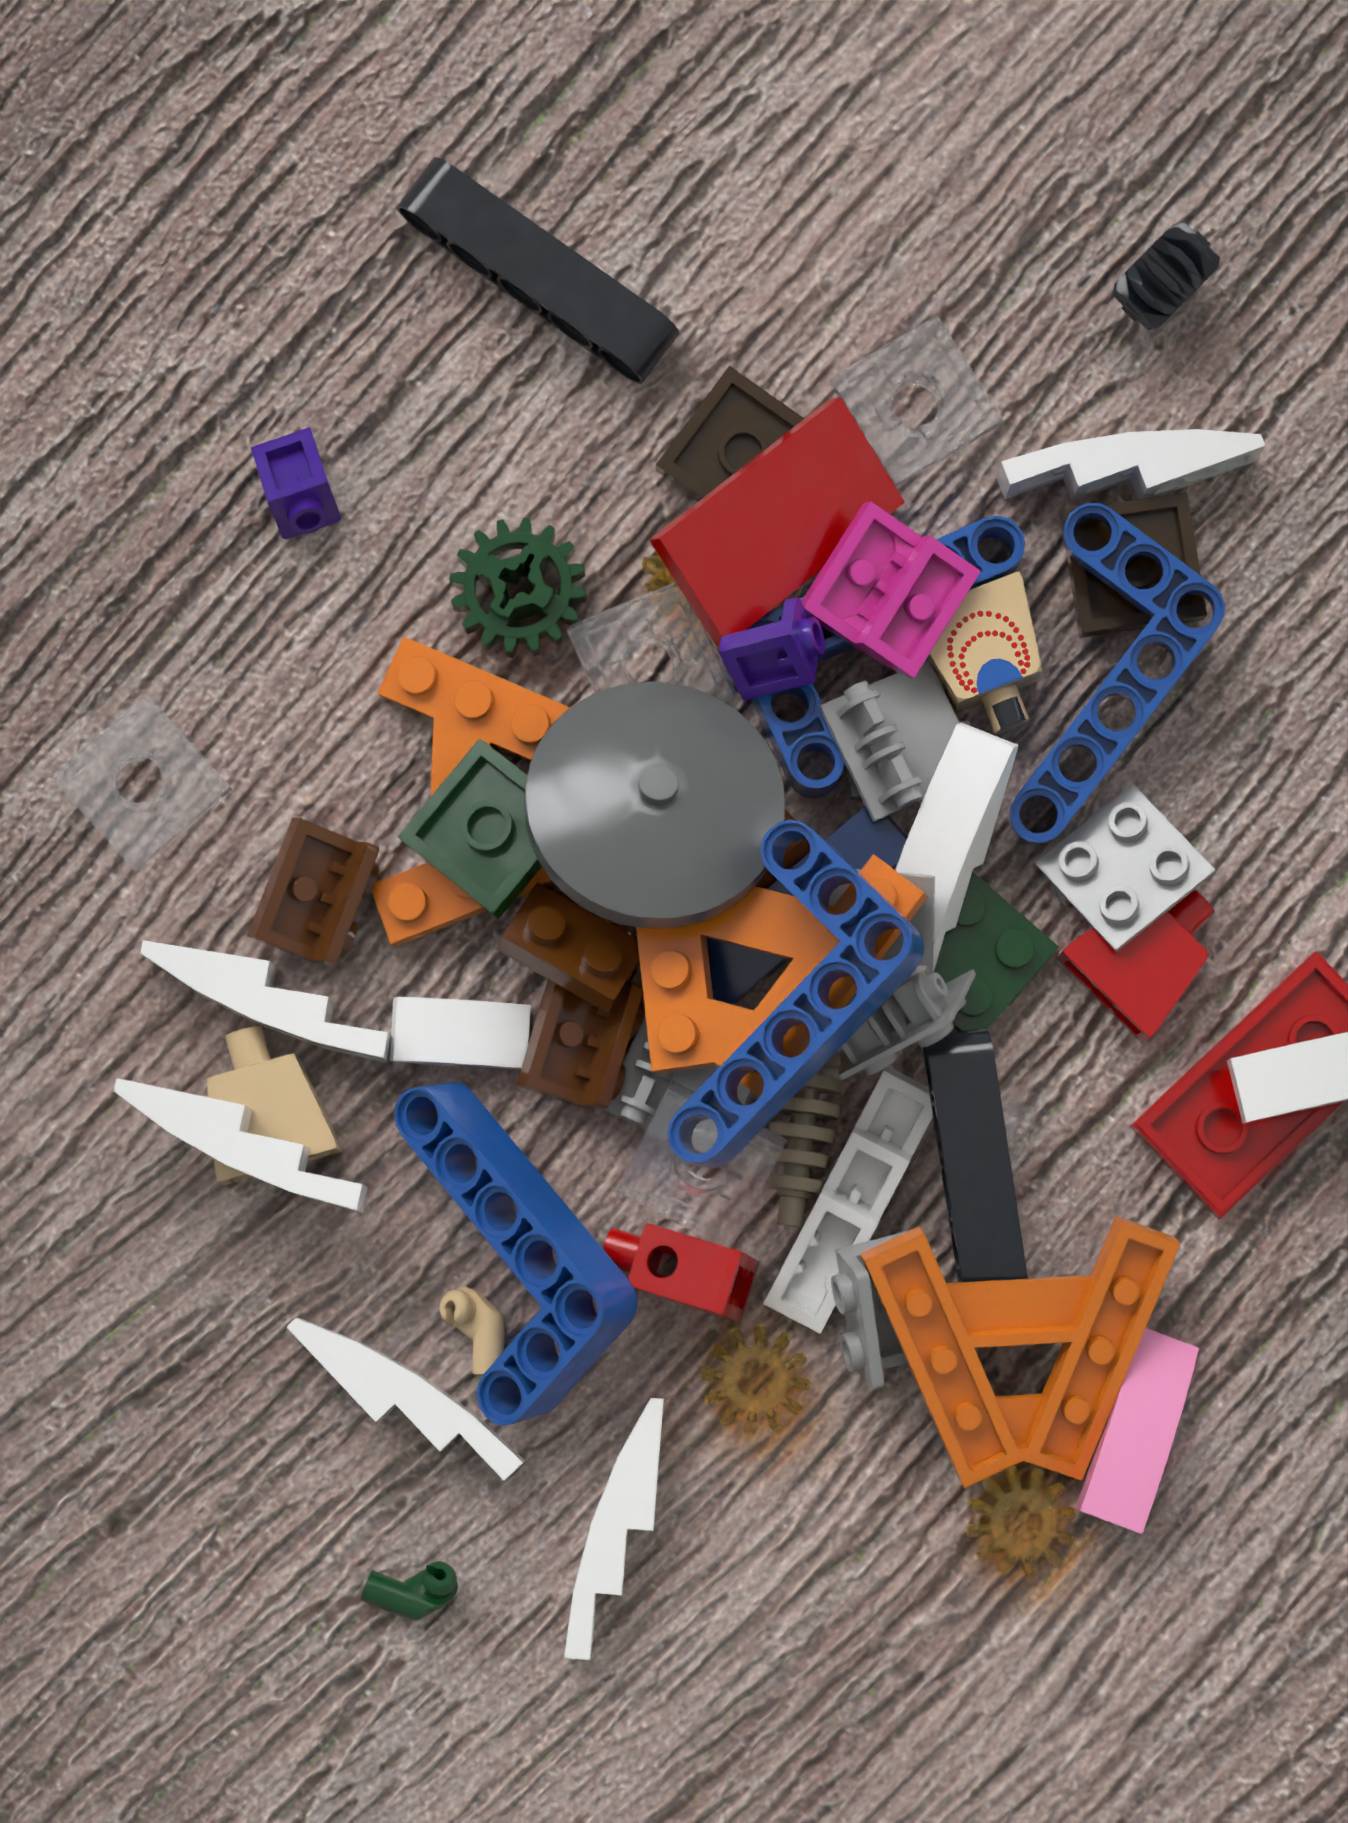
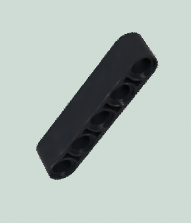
(538, 270)
(974, 1157)

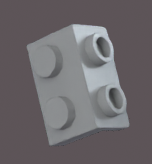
(869, 1339)

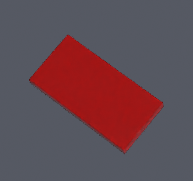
(774, 520)
(1198, 1118)

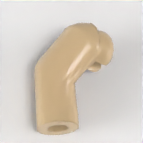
(478, 1321)

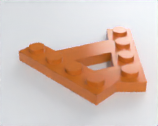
(463, 707)
(697, 1032)
(1092, 1316)

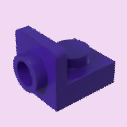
(296, 484)
(774, 654)

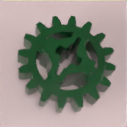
(495, 573)

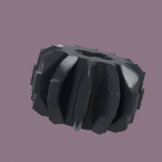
(1165, 275)

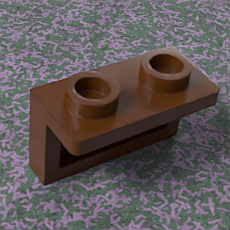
(315, 893)
(572, 947)
(579, 1047)

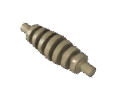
(805, 1107)

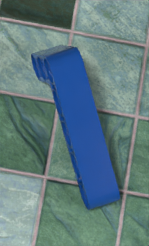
(1126, 678)
(811, 731)
(806, 1003)
(525, 1246)

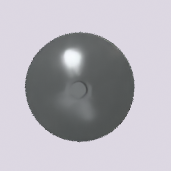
(652, 804)

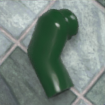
(415, 1596)

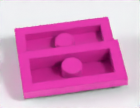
(889, 590)

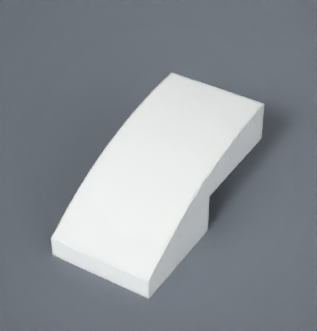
(459, 1032)

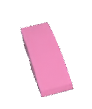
(1139, 1433)

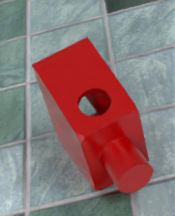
(1147, 973)
(706, 1273)

